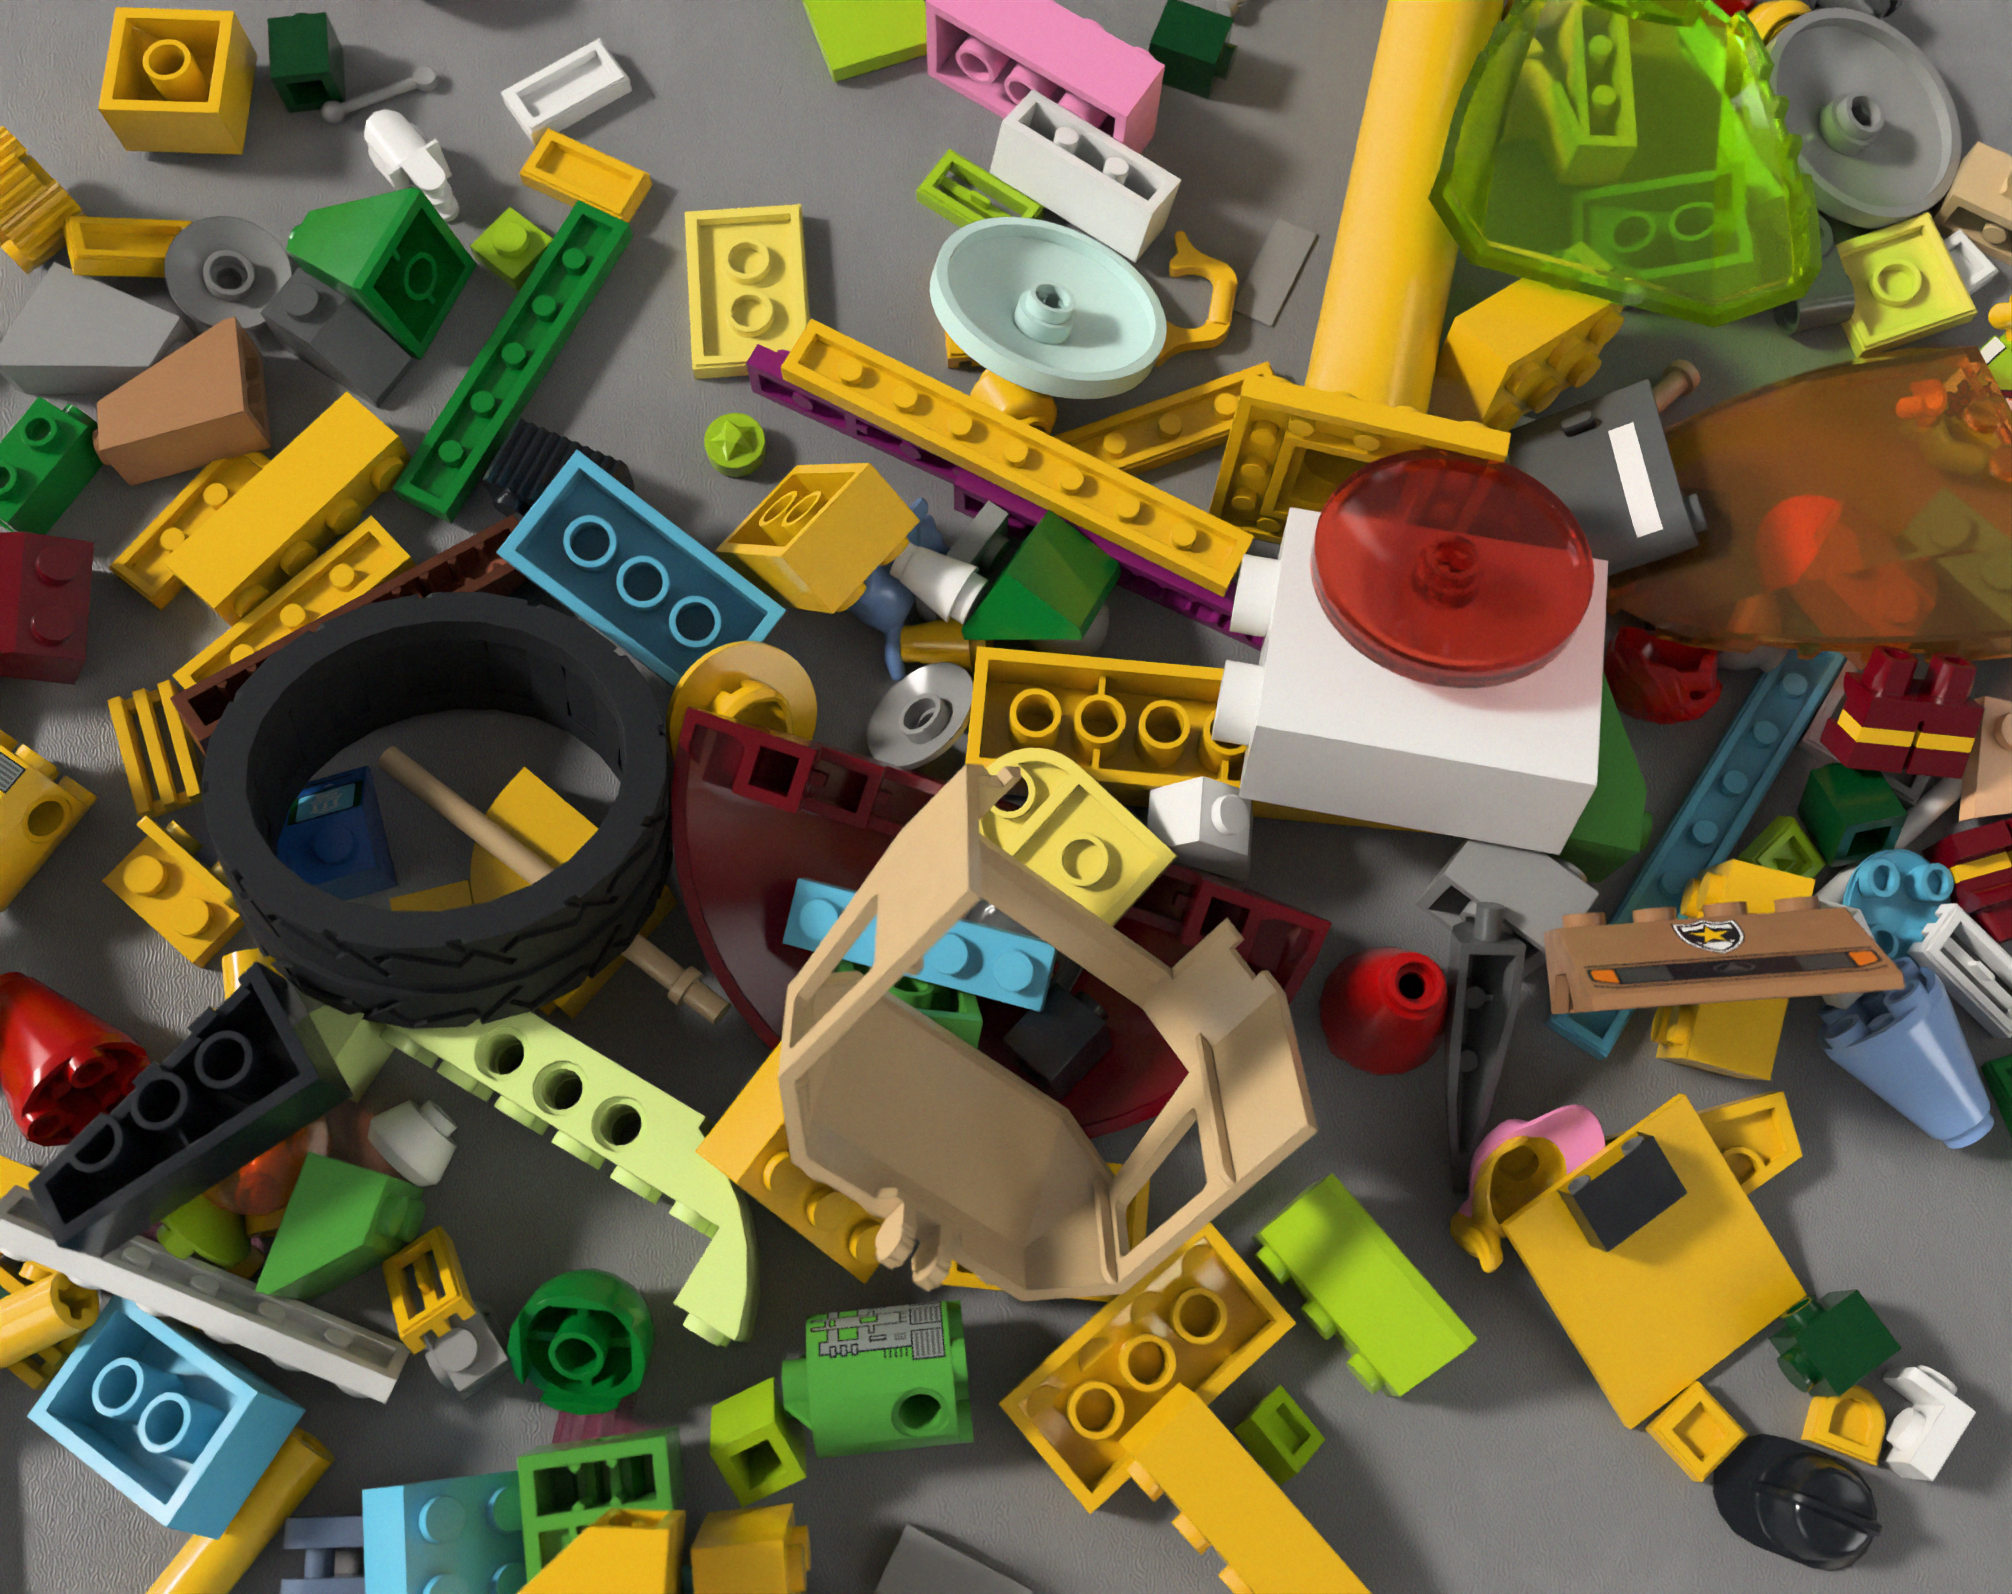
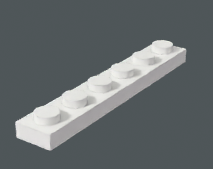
(214, 1301)

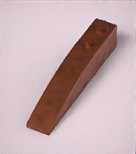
(462, 568)

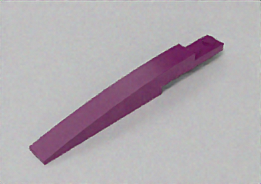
(973, 493)

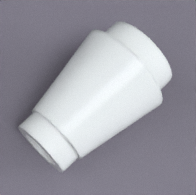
(940, 581)

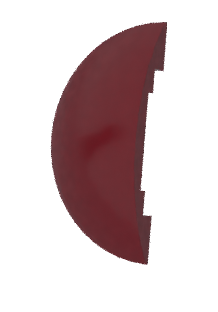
(780, 807)

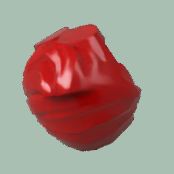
(1660, 677)

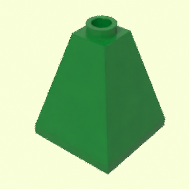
(389, 260)

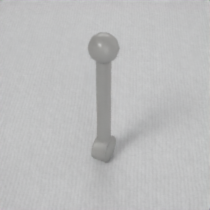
(423, 78)

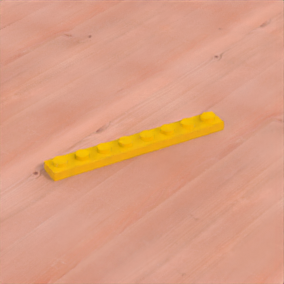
(1017, 457)

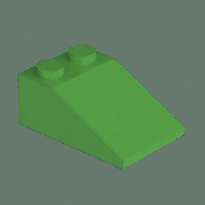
(1614, 819)

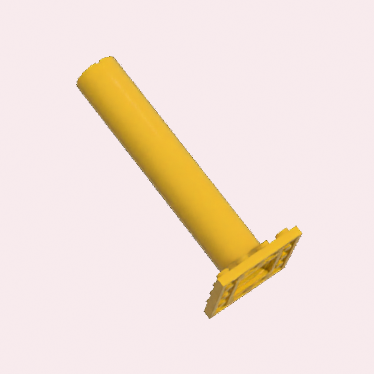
(1381, 297)

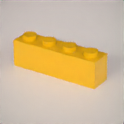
(290, 510)
(1230, 1503)

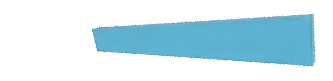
(1715, 811)

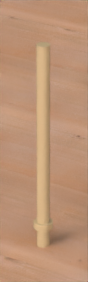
(682, 983)

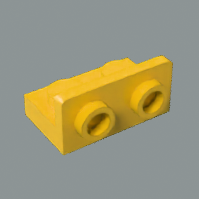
(177, 891)

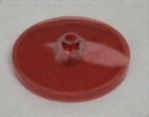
(1451, 568)

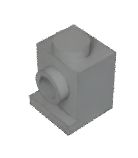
(471, 1352)

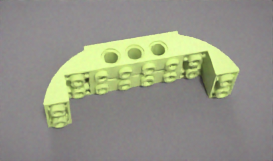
(662, 1159)

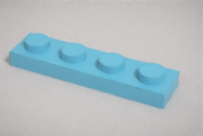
(966, 958)

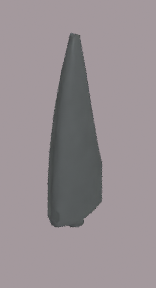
(1480, 1017)

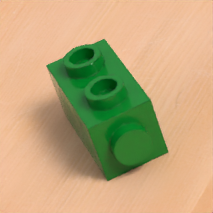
(45, 466)

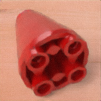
(1384, 1010)
(60, 1061)

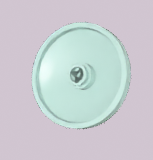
(1047, 308)

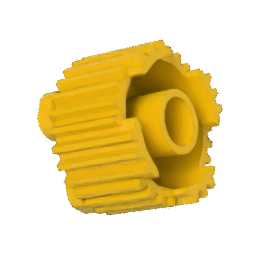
(30, 207)

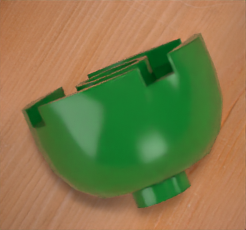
(583, 1341)

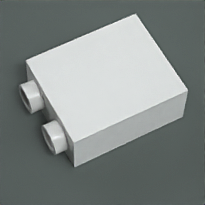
(1381, 748)

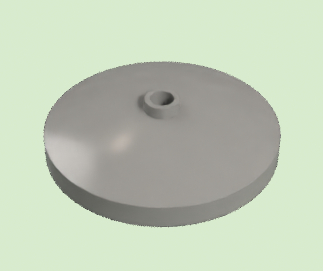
(1868, 114)

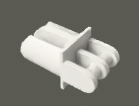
(410, 159)

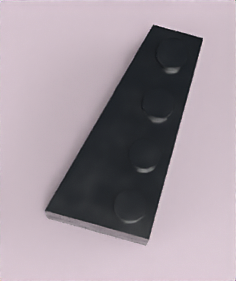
(206, 1111)

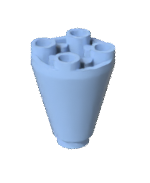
(1912, 1055)

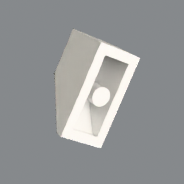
(1204, 825)

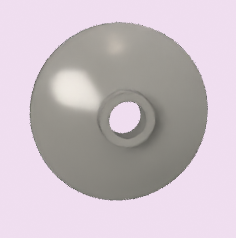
(219, 249)
(921, 715)

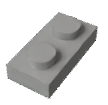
(981, 544)

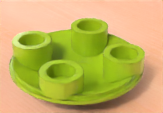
(206, 1231)

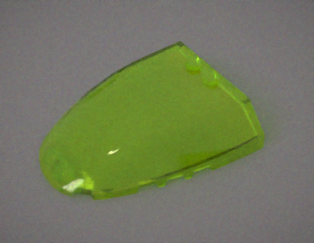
(1631, 160)

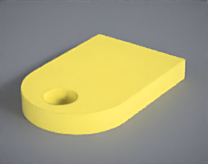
(1077, 835)

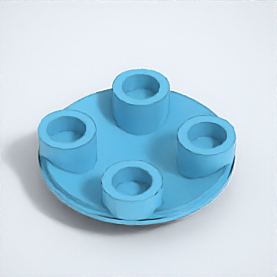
(1898, 897)

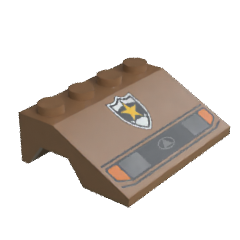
(1712, 957)

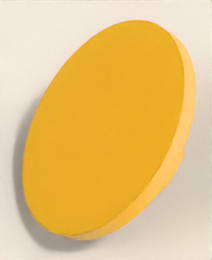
(748, 684)

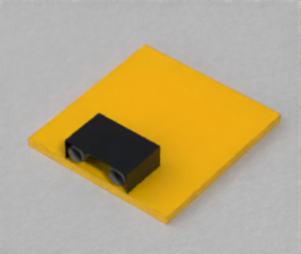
(1653, 1260)

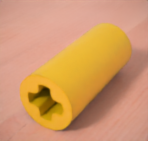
(44, 1316)

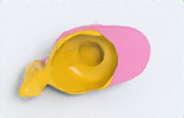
(1514, 1168)

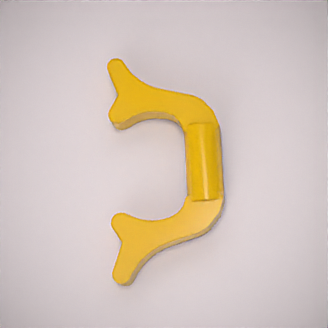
(1224, 282)

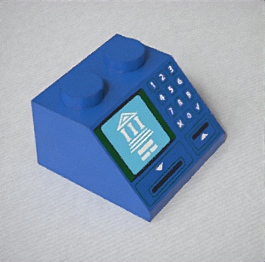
(338, 836)

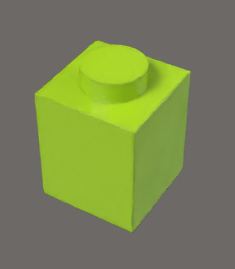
(756, 1443)

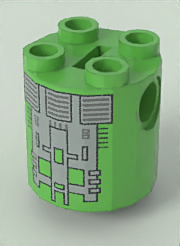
(882, 1379)

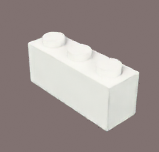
(1084, 175)

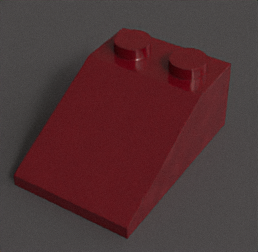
(44, 606)

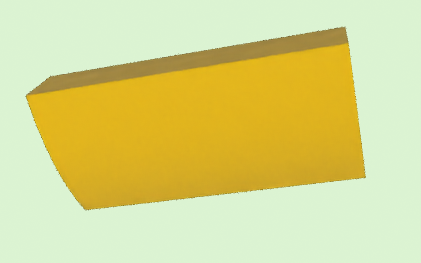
(1186, 1322)

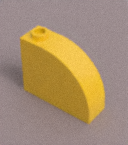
(554, 833)

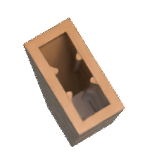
(187, 408)

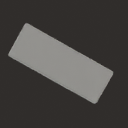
(1274, 272)

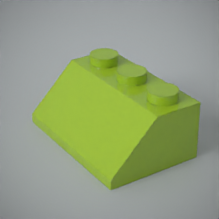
(1360, 1289)

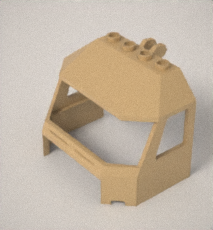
(973, 1151)

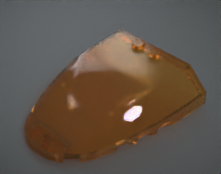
(1844, 514)

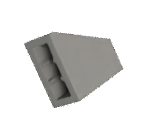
(85, 337)

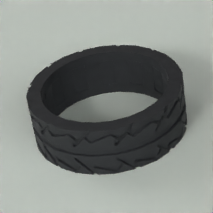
(409, 662)

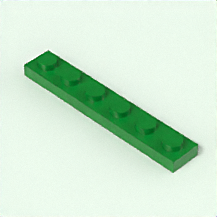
(513, 362)

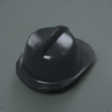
(1796, 1502)

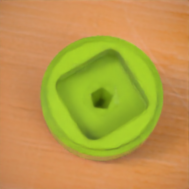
(735, 444)

